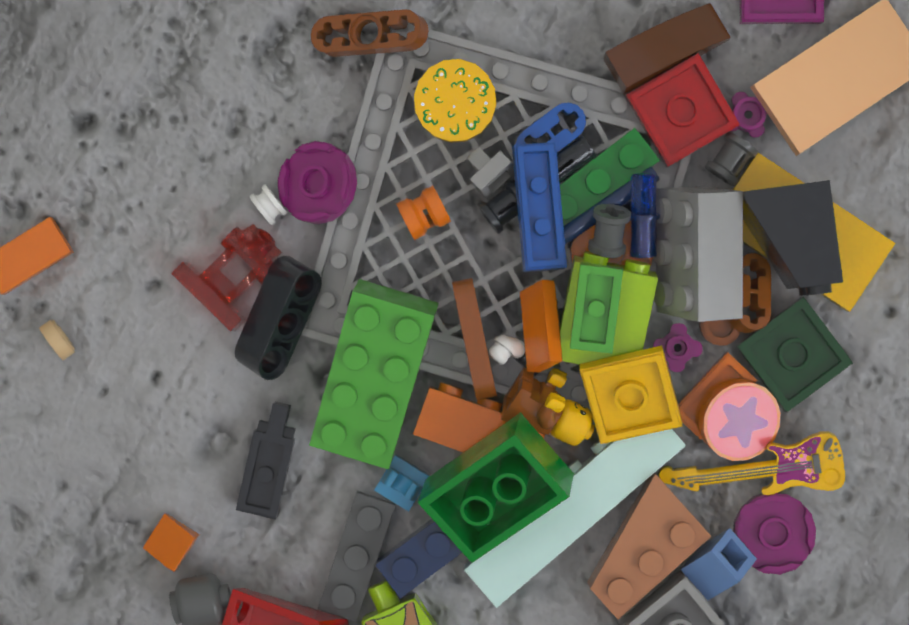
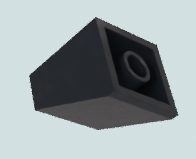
(797, 234)

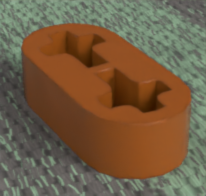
(755, 294)

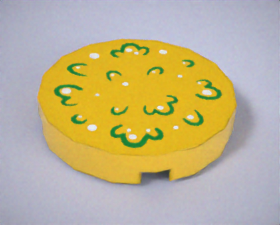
(455, 100)

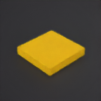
(631, 394)

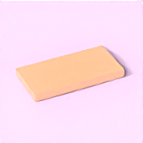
(837, 77)

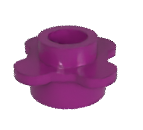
(753, 125)
(689, 347)

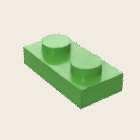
(596, 307)

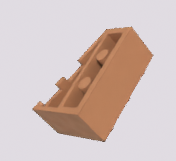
(646, 547)

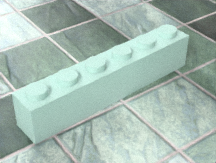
(595, 490)

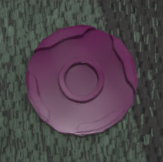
(317, 182)
(776, 532)

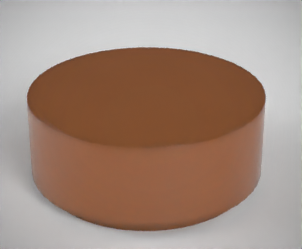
(718, 332)

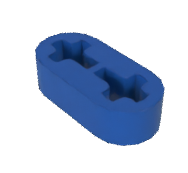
(550, 120)

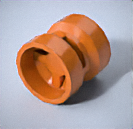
(414, 216)

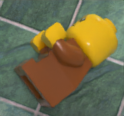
(547, 408)

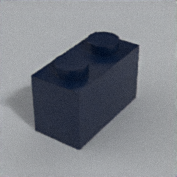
(417, 558)

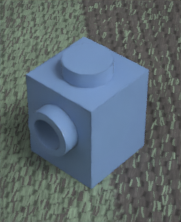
(718, 564)

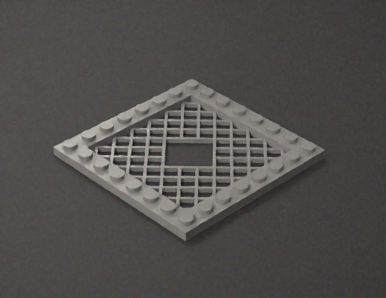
(371, 151)

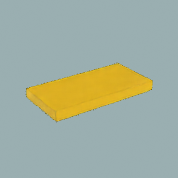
(860, 246)

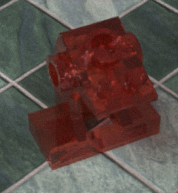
(215, 289)

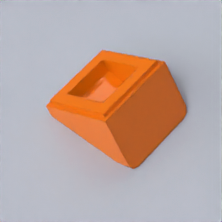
(170, 542)

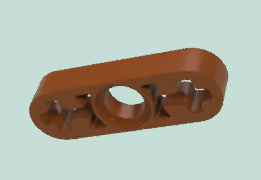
(385, 41)
(474, 338)

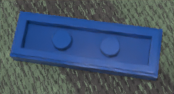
(539, 206)

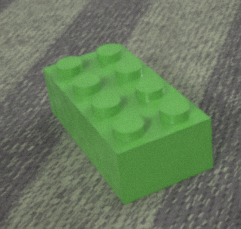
(373, 373)

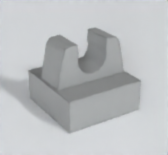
(491, 172)

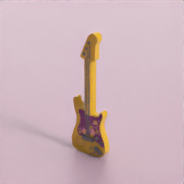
(809, 463)

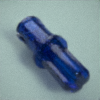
(643, 215)

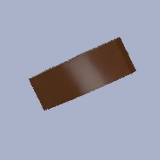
(665, 47)

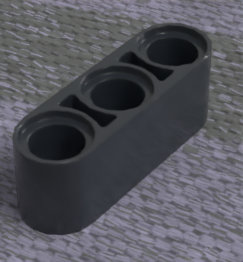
(278, 317)

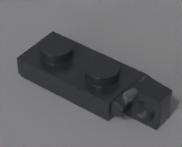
(267, 464)

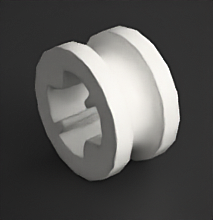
(268, 204)

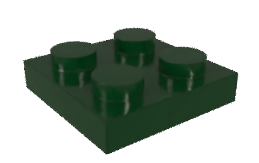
(794, 354)

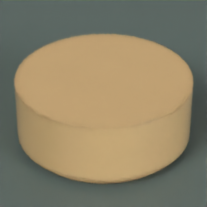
(57, 339)

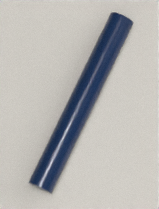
(586, 219)

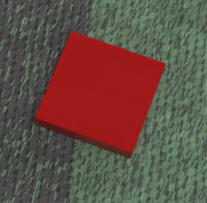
(682, 110)

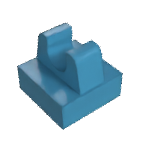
(402, 483)

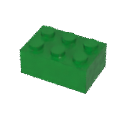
(496, 488)

